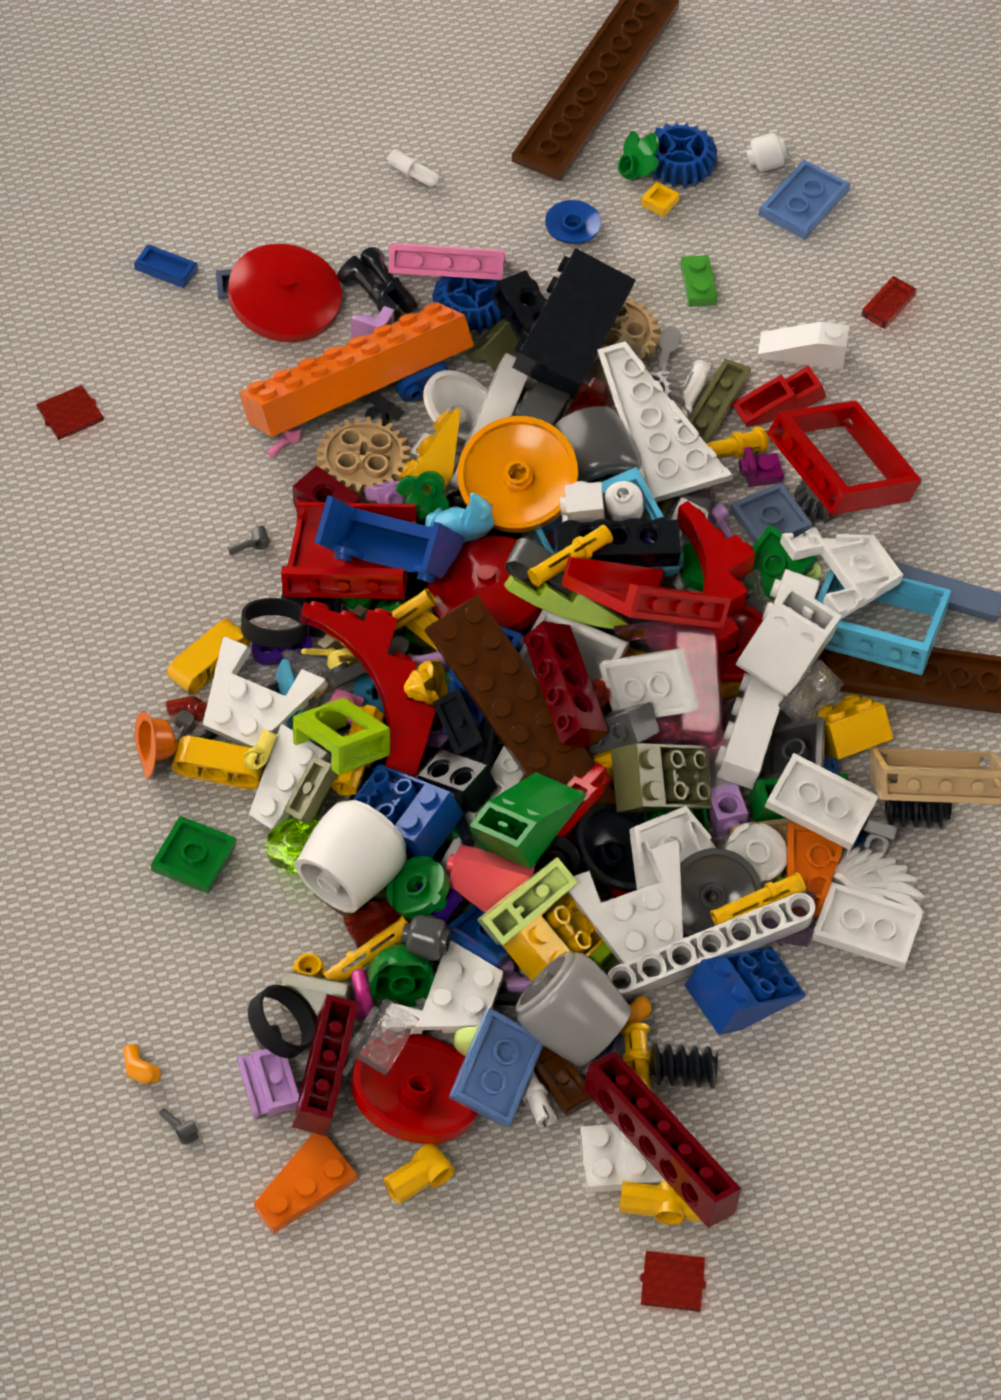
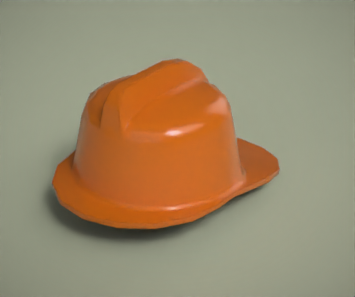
(153, 741)

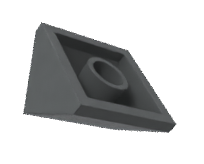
(802, 738)

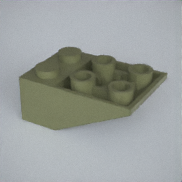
(660, 777)

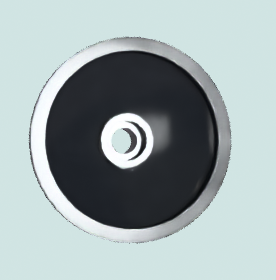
(606, 845)

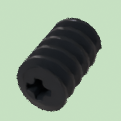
(916, 811)
(683, 1065)

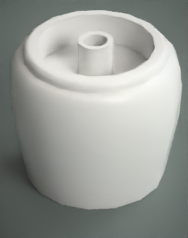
(351, 855)

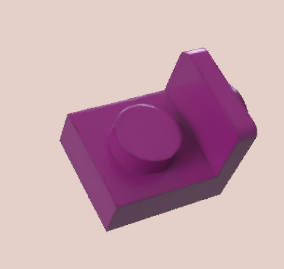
(760, 469)

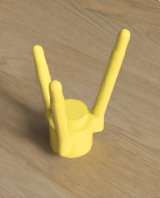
(335, 658)

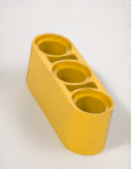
(198, 662)
(215, 762)

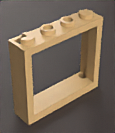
(935, 775)

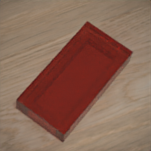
(889, 302)

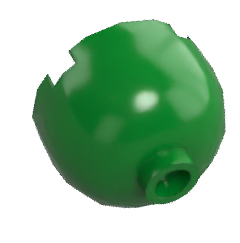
(400, 976)

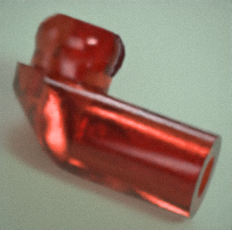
(191, 704)

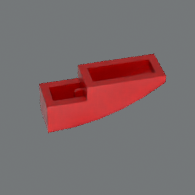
(780, 395)

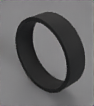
(270, 637)
(267, 1035)

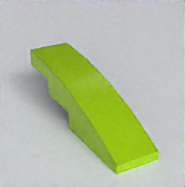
(573, 607)

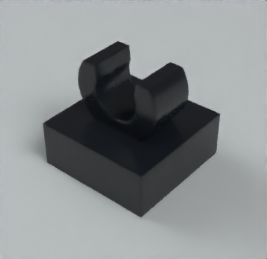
(383, 407)

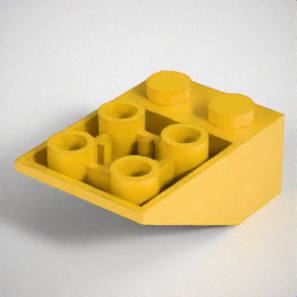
(438, 450)
(550, 934)

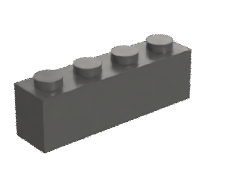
(543, 403)

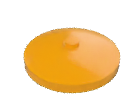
(520, 470)

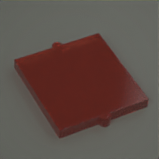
(70, 412)
(672, 1281)

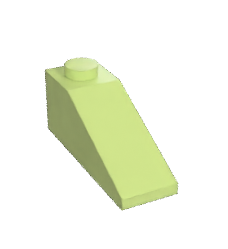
(527, 902)

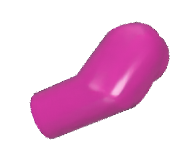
(362, 993)

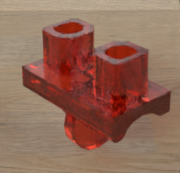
(589, 396)
(371, 921)

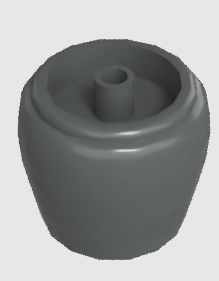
(600, 443)

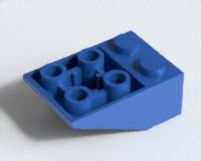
(415, 807)
(742, 988)

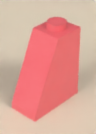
(484, 875)

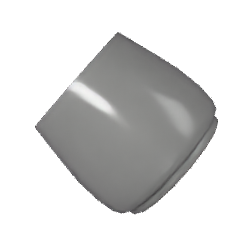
(573, 1008)

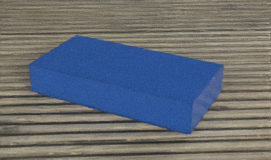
(165, 266)

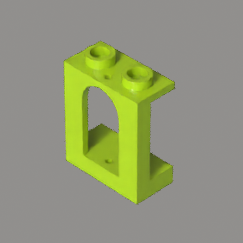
(348, 751)

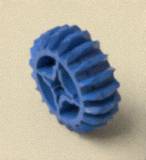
(680, 146)
(470, 298)

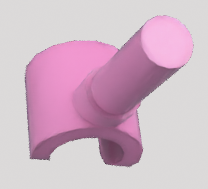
(289, 436)

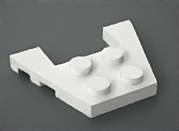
(857, 563)
(243, 708)
(664, 829)
(641, 918)
(459, 992)

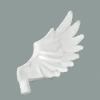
(877, 877)

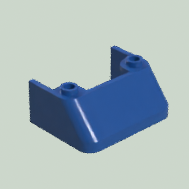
(387, 540)

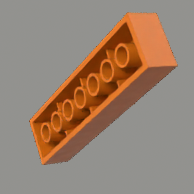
(355, 369)

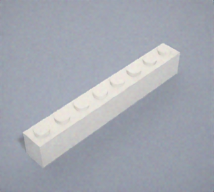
(756, 710)

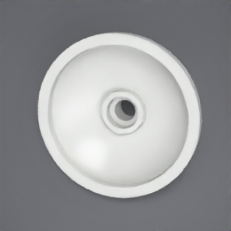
(454, 390)

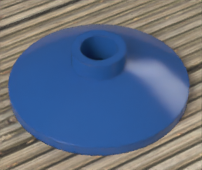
(572, 222)

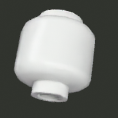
(767, 152)
(623, 501)

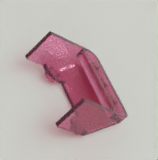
(700, 649)

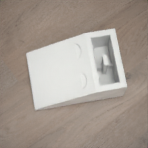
(789, 640)

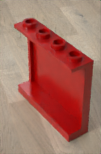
(316, 572)
(638, 594)

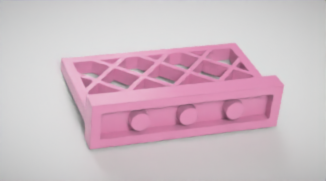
(446, 261)

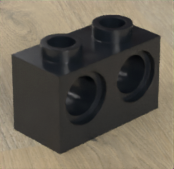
(465, 779)

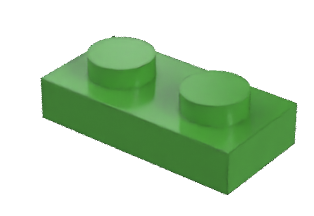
(698, 280)

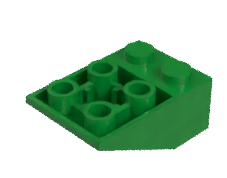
(526, 818)

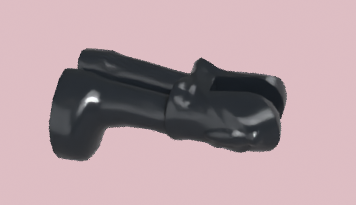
(386, 294)

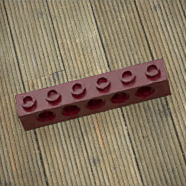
(662, 1139)

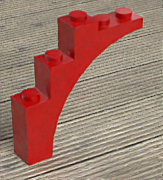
(722, 567)
(369, 644)

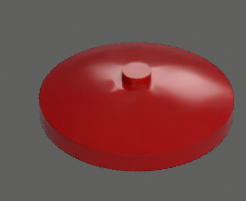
(284, 292)
(482, 572)
(414, 1093)

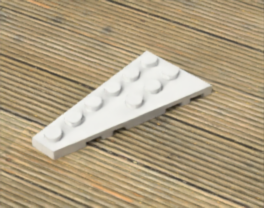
(668, 444)

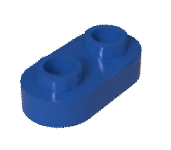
(412, 386)

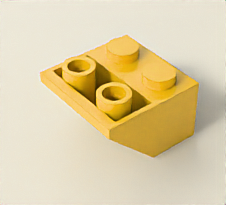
(854, 726)

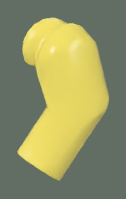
(259, 754)

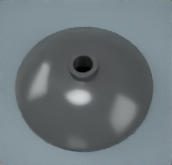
(718, 871)

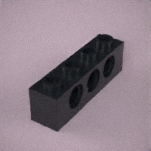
(511, 295)
(633, 551)

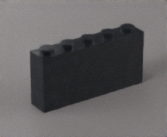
(572, 322)

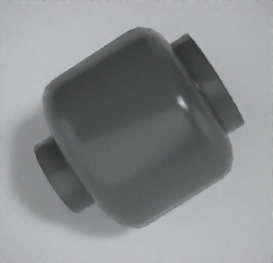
(426, 937)

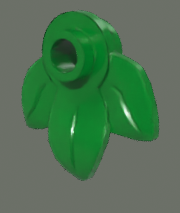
(639, 156)
(418, 493)

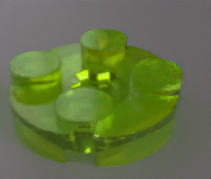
(280, 840)

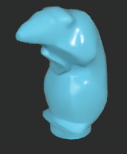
(471, 522)

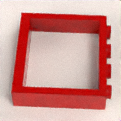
(789, 437)

